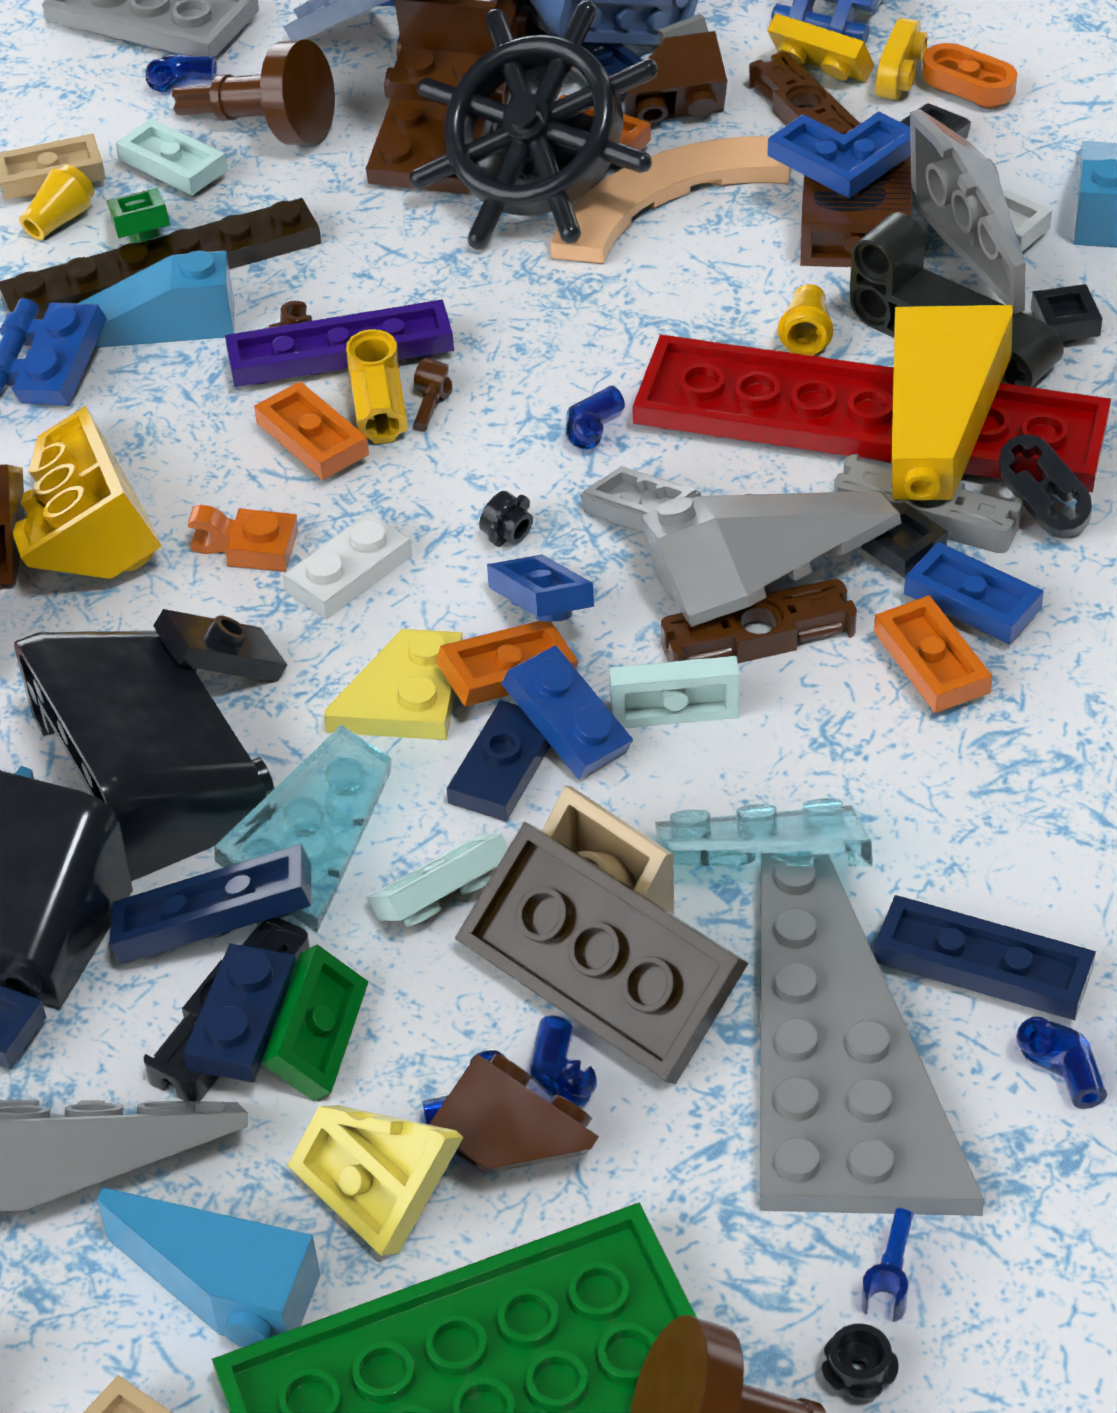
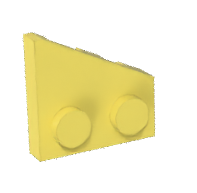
(399, 691)
(373, 1170)

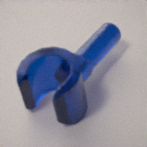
(889, 1274)

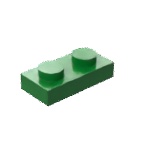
(139, 215)
(315, 1023)

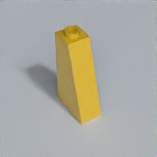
(942, 392)

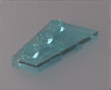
(318, 806)
(759, 828)

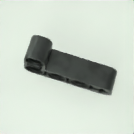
(891, 274)

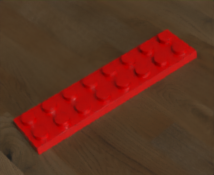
(844, 406)

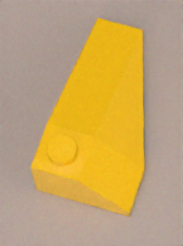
(82, 506)

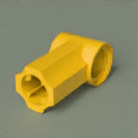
(376, 385)

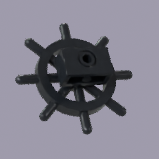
(534, 130)

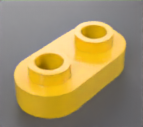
(899, 58)

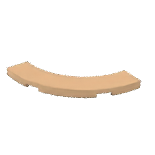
(614, 201)

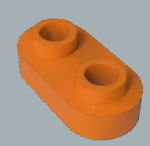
(969, 74)

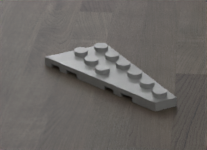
(840, 1080)

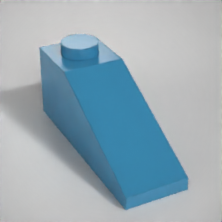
(1097, 195)
(169, 302)
(227, 1270)

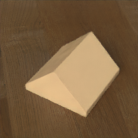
(613, 846)

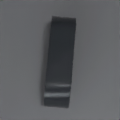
(1055, 476)

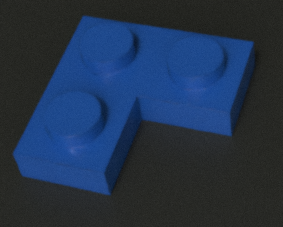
(838, 160)

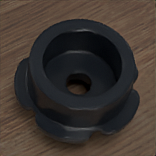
(506, 518)
(862, 1344)

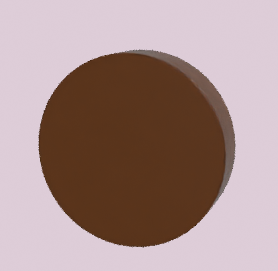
(291, 93)
(701, 1370)

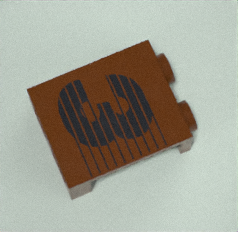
(836, 223)

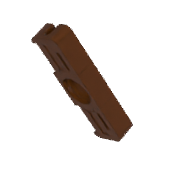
(791, 86)
(795, 613)

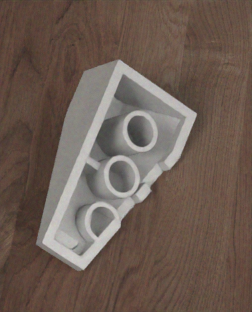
(966, 206)
(725, 548)
(94, 1141)

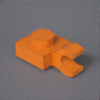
(250, 541)

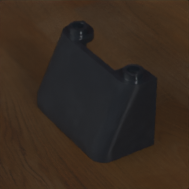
(142, 740)
(57, 884)

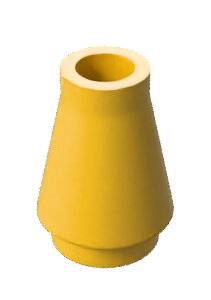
(58, 200)
(806, 322)

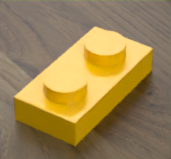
(831, 51)

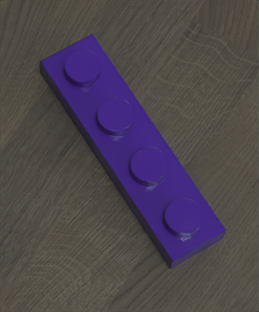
(322, 343)

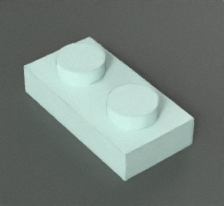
(171, 156)
(675, 692)
(417, 893)

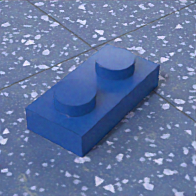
(541, 587)
(974, 592)
(567, 712)

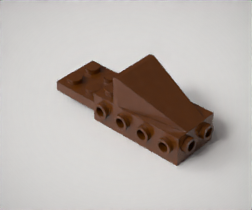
(441, 44)

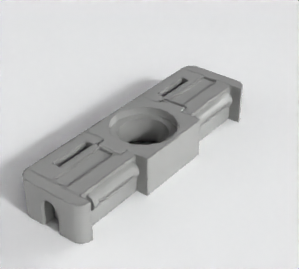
(968, 518)

